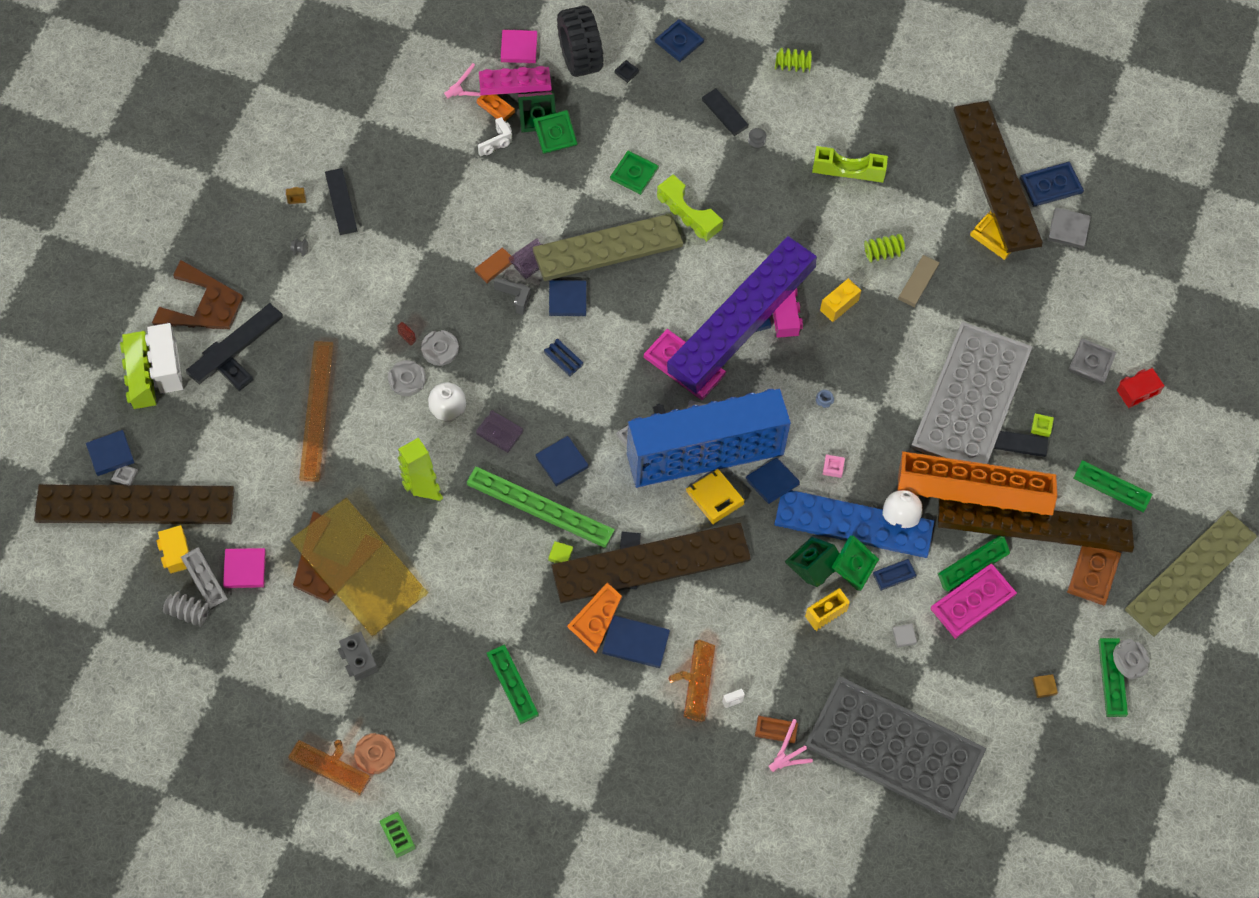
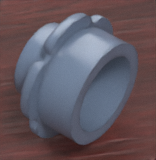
(824, 394)

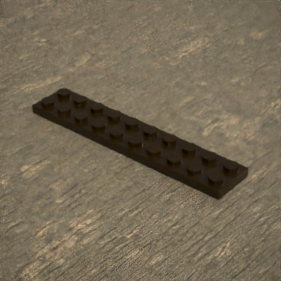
(997, 177)
(134, 504)
(1057, 528)
(651, 562)

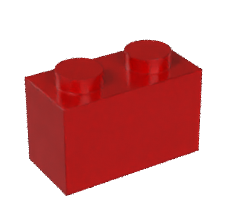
(1140, 387)

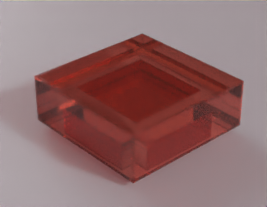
(406, 333)

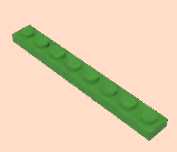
(540, 507)

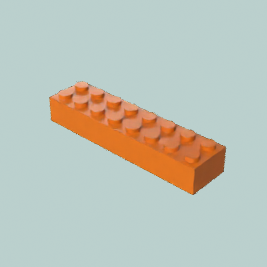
(978, 483)

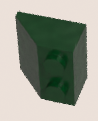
(533, 106)
(814, 561)

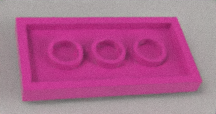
(514, 80)
(664, 349)
(973, 601)

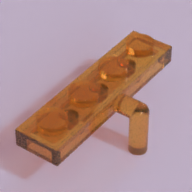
(698, 679)
(330, 766)

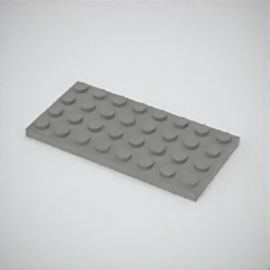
(972, 395)

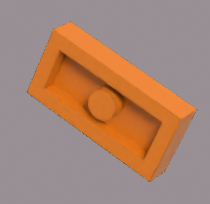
(496, 106)

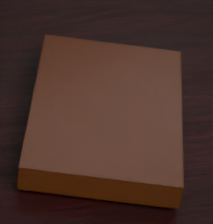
(1094, 574)

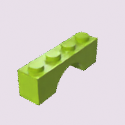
(869, 168)
(703, 222)

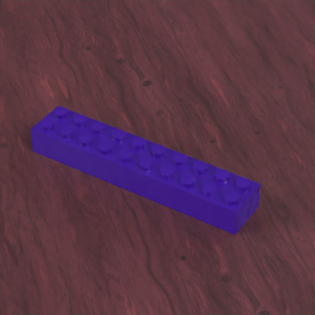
(741, 314)

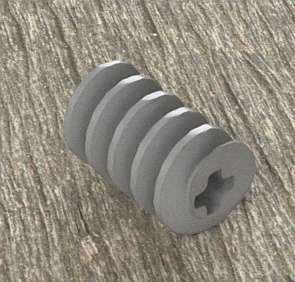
(186, 609)

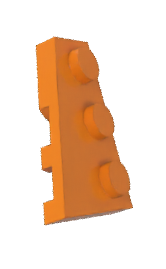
(596, 617)

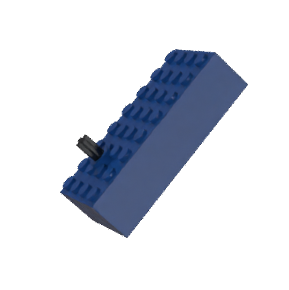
(707, 437)

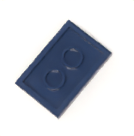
(1051, 184)
(636, 641)

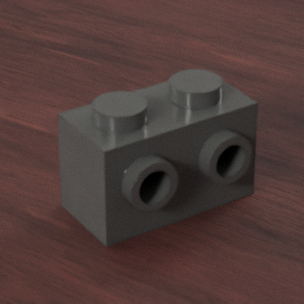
(357, 656)

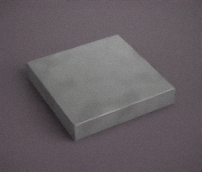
(1069, 228)
(1092, 361)

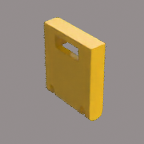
(988, 235)
(712, 492)

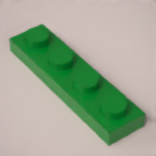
(1112, 486)
(973, 563)
(1112, 680)
(512, 684)

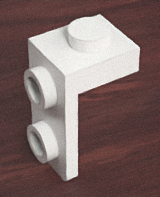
(500, 141)

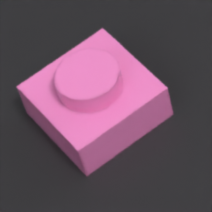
(833, 466)

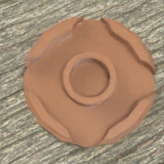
(373, 760)

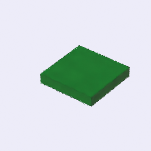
(555, 132)
(634, 172)
(855, 563)

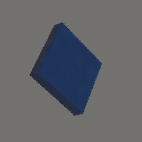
(679, 40)
(567, 298)
(110, 453)
(562, 461)
(772, 480)

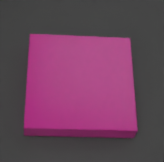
(519, 46)
(244, 568)

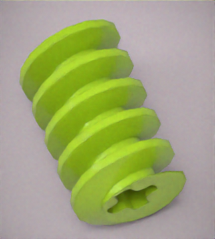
(793, 60)
(883, 247)

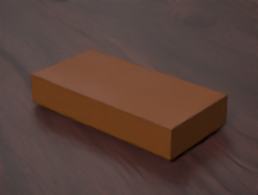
(493, 265)
(774, 729)

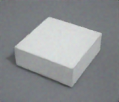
(733, 698)

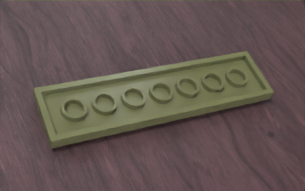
(607, 247)
(1190, 573)

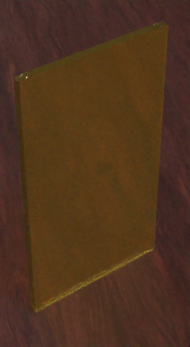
(359, 566)

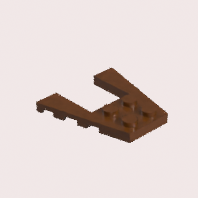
(216, 308)
(309, 580)

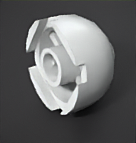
(447, 401)
(902, 508)

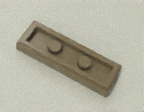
(918, 281)

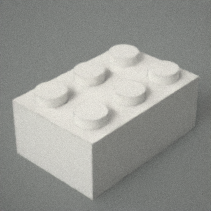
(164, 358)

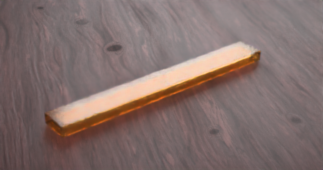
(316, 411)

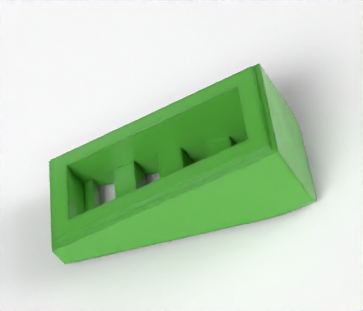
(404, 849)

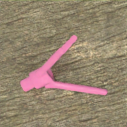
(456, 89)
(783, 760)

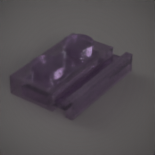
(525, 261)
(499, 431)

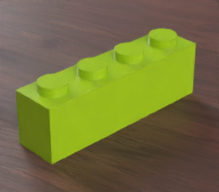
(137, 365)
(418, 471)

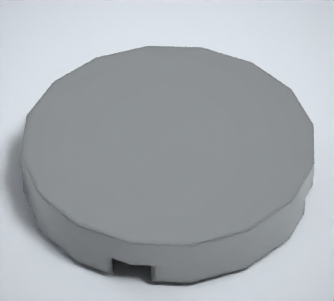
(445, 347)
(409, 383)
(1131, 659)

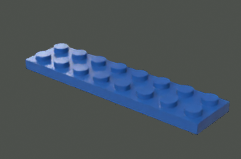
(846, 519)

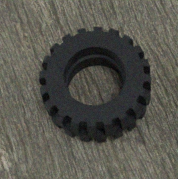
(580, 41)

